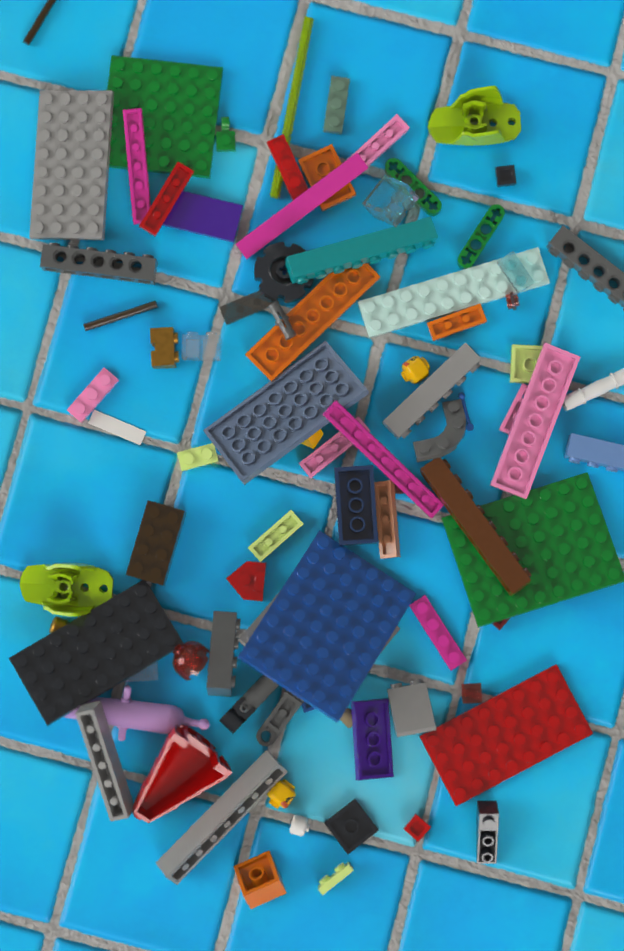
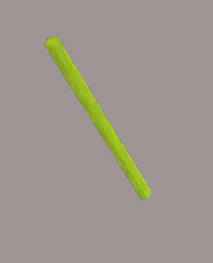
(293, 96)

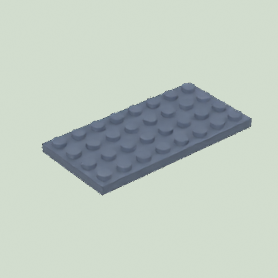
(284, 412)

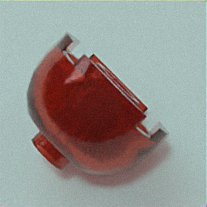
(189, 658)

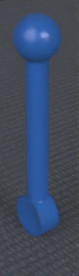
(469, 427)

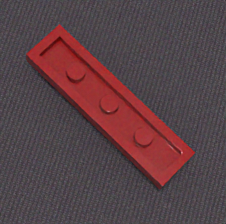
(287, 166)
(166, 199)

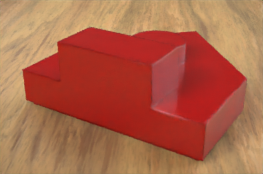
(249, 580)

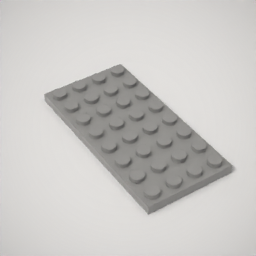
(71, 165)

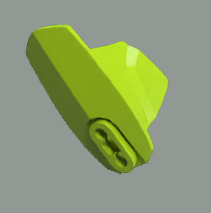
(469, 119)
(61, 587)

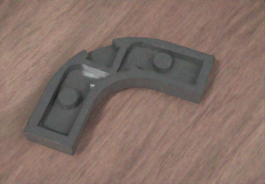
(449, 438)

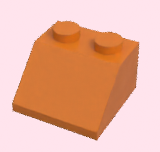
(259, 879)

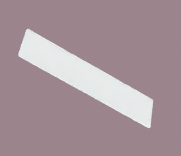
(117, 427)

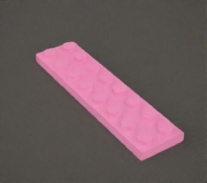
(535, 421)

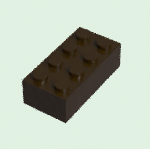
(156, 543)

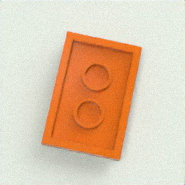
(317, 166)

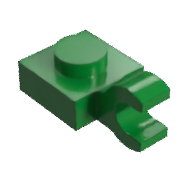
(225, 139)

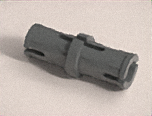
(287, 331)

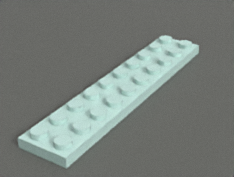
(445, 295)

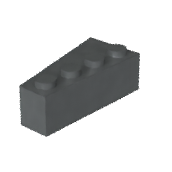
(222, 651)

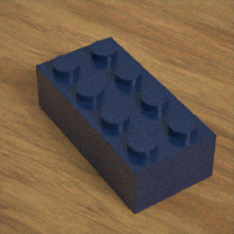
(356, 505)

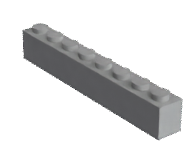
(221, 817)

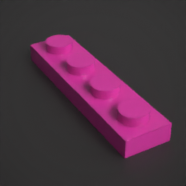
(437, 633)

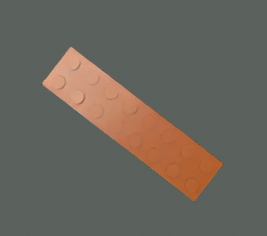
(311, 319)

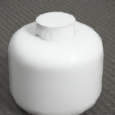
(299, 825)

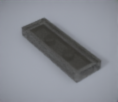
(244, 307)

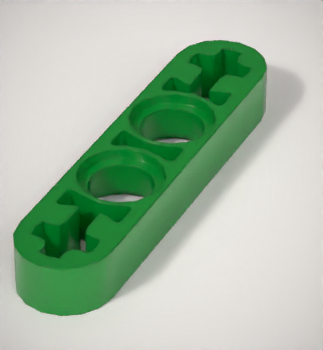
(415, 184)
(481, 237)

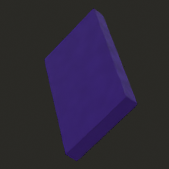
(205, 216)
(372, 739)

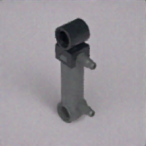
(248, 703)

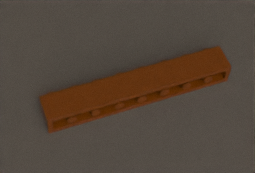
(475, 525)

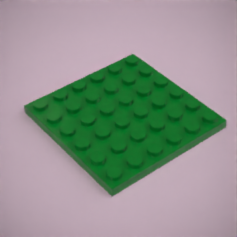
(177, 110)

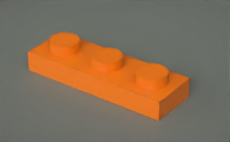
(456, 322)

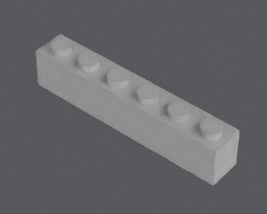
(427, 395)
(105, 760)

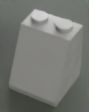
(411, 708)

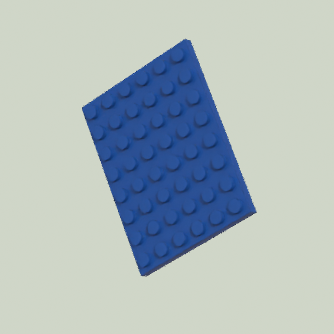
(327, 626)

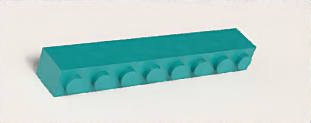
(361, 250)

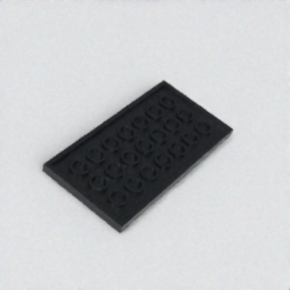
(96, 652)

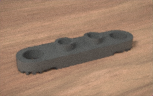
(279, 717)

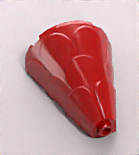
(179, 774)

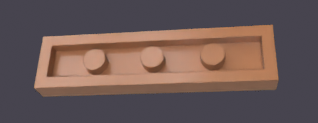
(387, 519)

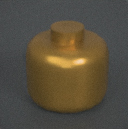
(57, 623)

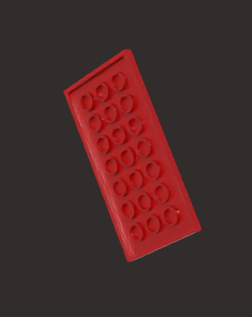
(506, 735)

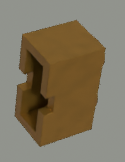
(164, 342)

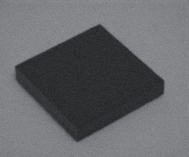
(351, 826)

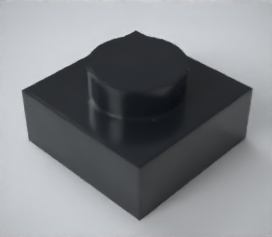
(505, 176)

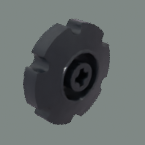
(269, 272)

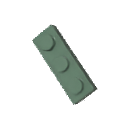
(336, 105)

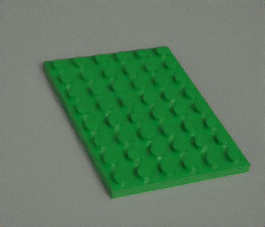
(556, 537)

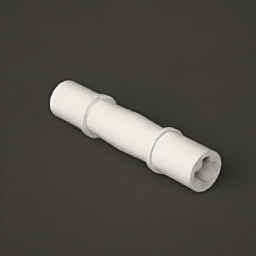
(593, 390)

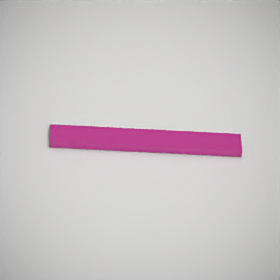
(302, 205)
(383, 459)

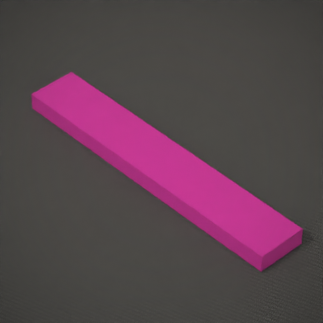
(137, 163)

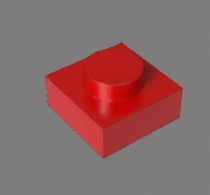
(417, 827)

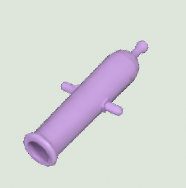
(142, 715)

